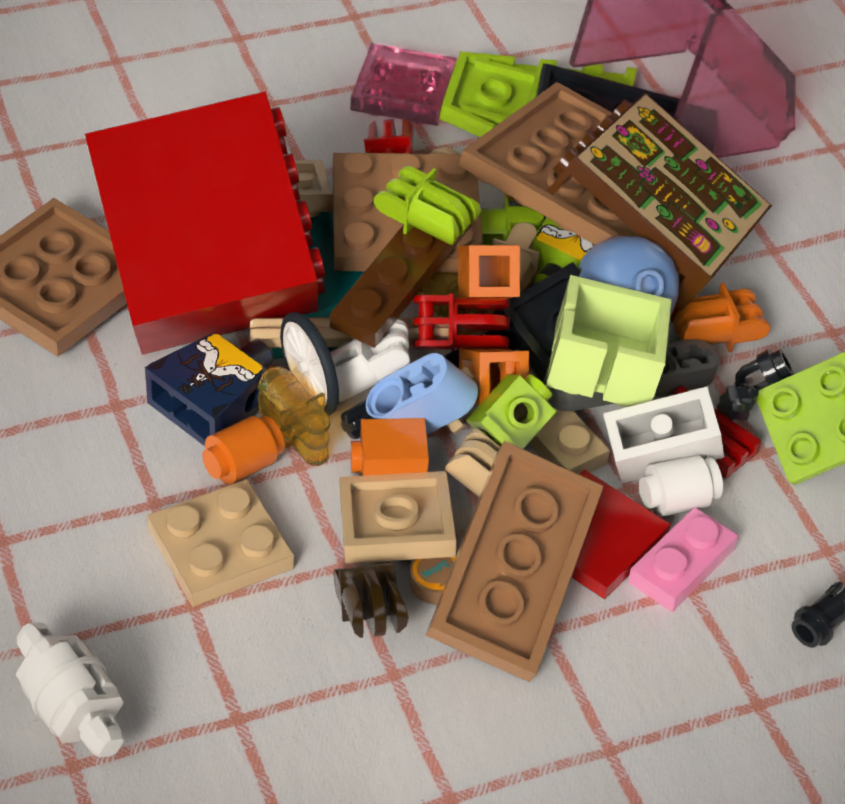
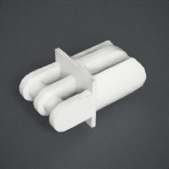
(362, 366)

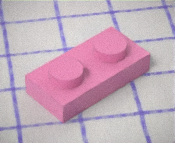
(683, 559)

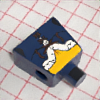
(207, 384)

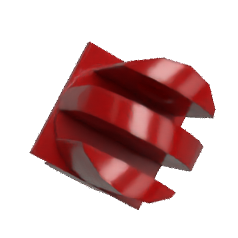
(389, 141)
(461, 322)

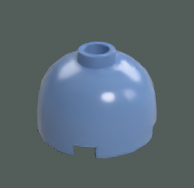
(634, 265)

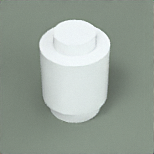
(680, 485)

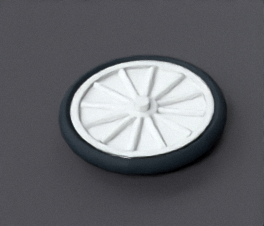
(309, 358)

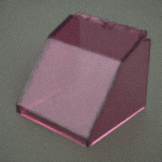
(737, 88)

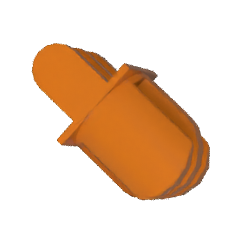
(721, 318)

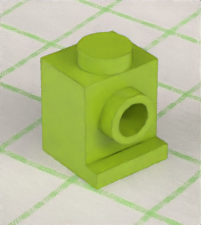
(496, 412)

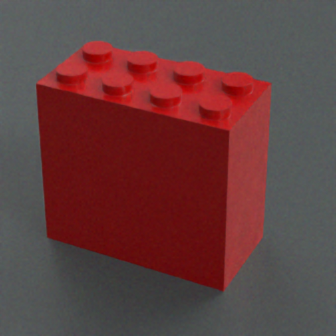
(206, 221)

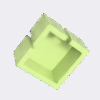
(609, 342)

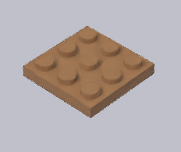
(361, 228)
(58, 277)

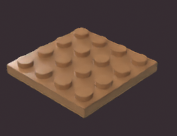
(525, 149)

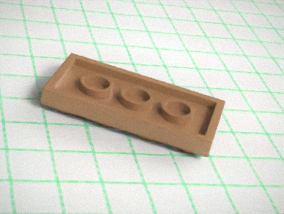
(515, 562)

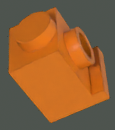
(492, 366)

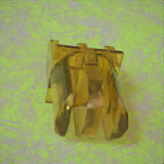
(296, 413)

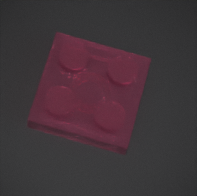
(402, 84)

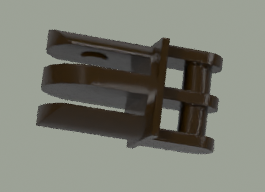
(370, 595)

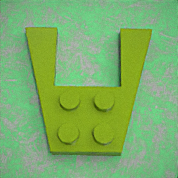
(493, 87)

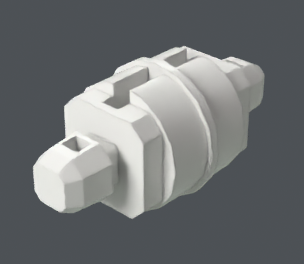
(69, 689)

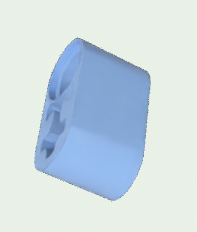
(424, 389)

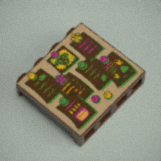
(665, 189)

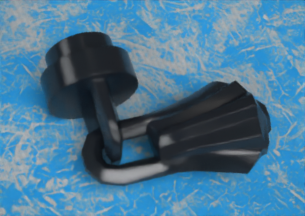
(739, 397)

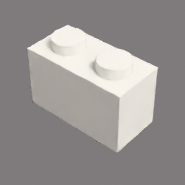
(663, 432)

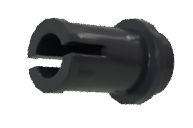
(816, 623)

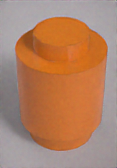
(243, 449)

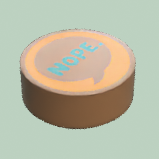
(429, 577)

